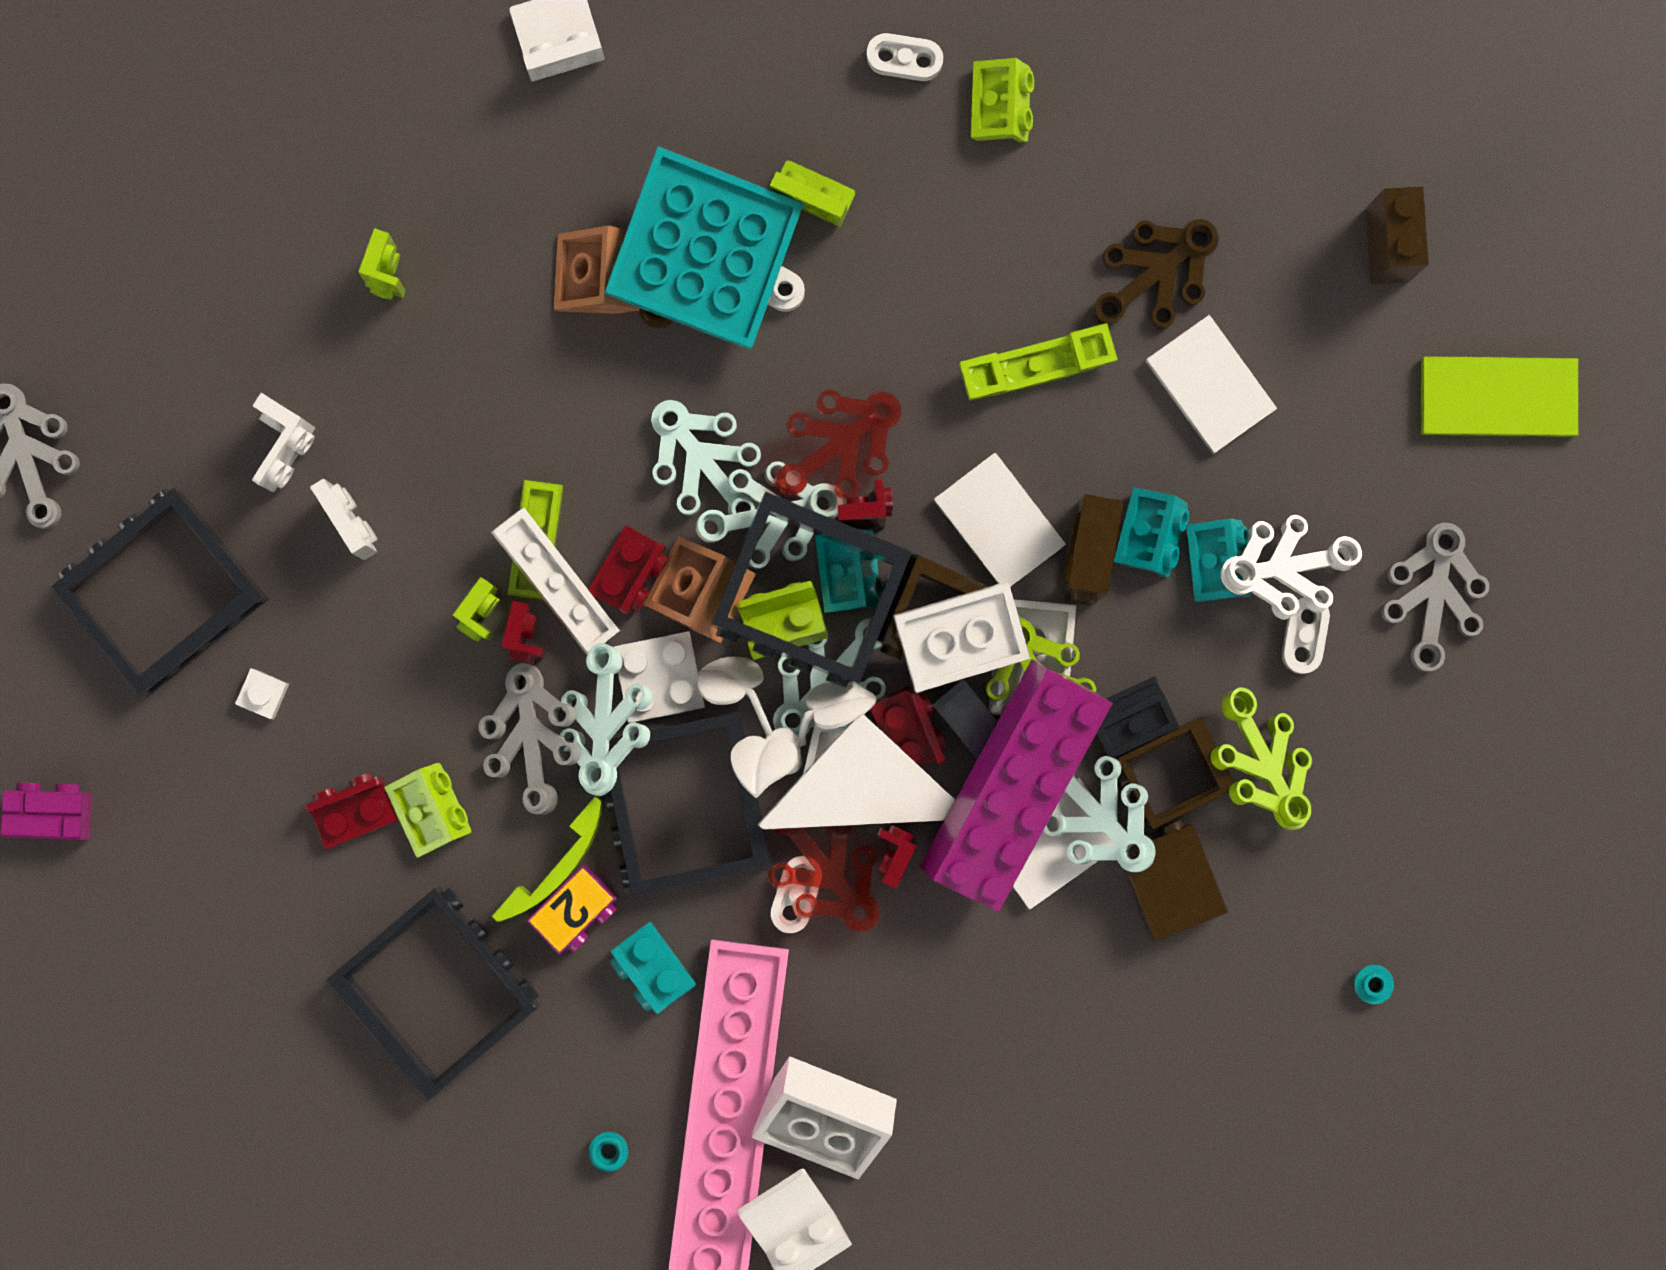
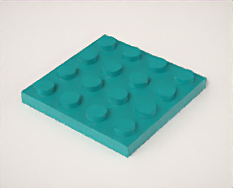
(703, 248)

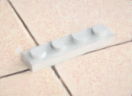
(554, 580)

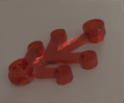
(844, 439)
(830, 875)

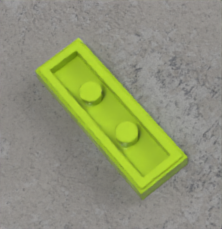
(544, 506)

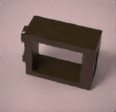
(1092, 549)
(919, 567)
(1203, 745)

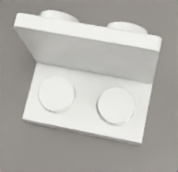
(556, 36)
(294, 439)
(795, 1224)

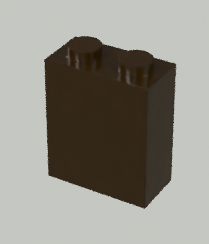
(1397, 235)
(1178, 885)

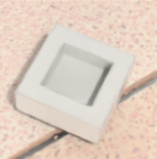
(262, 694)

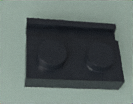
(1135, 718)

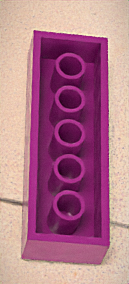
(1015, 785)

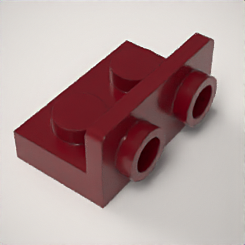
(867, 515)
(628, 571)
(521, 626)
(906, 722)
(351, 811)
(896, 863)

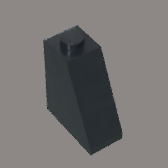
(965, 717)

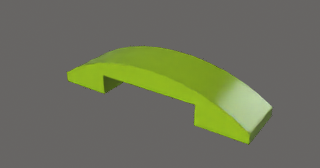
(1038, 363)
(586, 826)

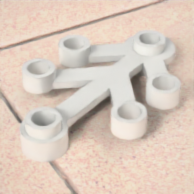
(1285, 568)

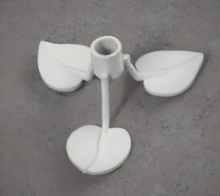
(763, 761)

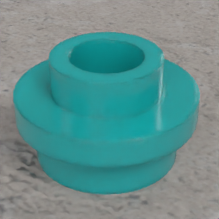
(1362, 979)
(602, 1162)

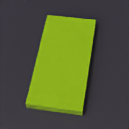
(1499, 396)

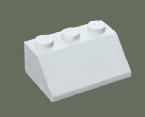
(825, 1118)

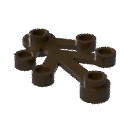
(1161, 268)

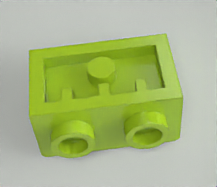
(1001, 100)
(817, 193)
(378, 262)
(478, 603)
(786, 614)
(428, 809)

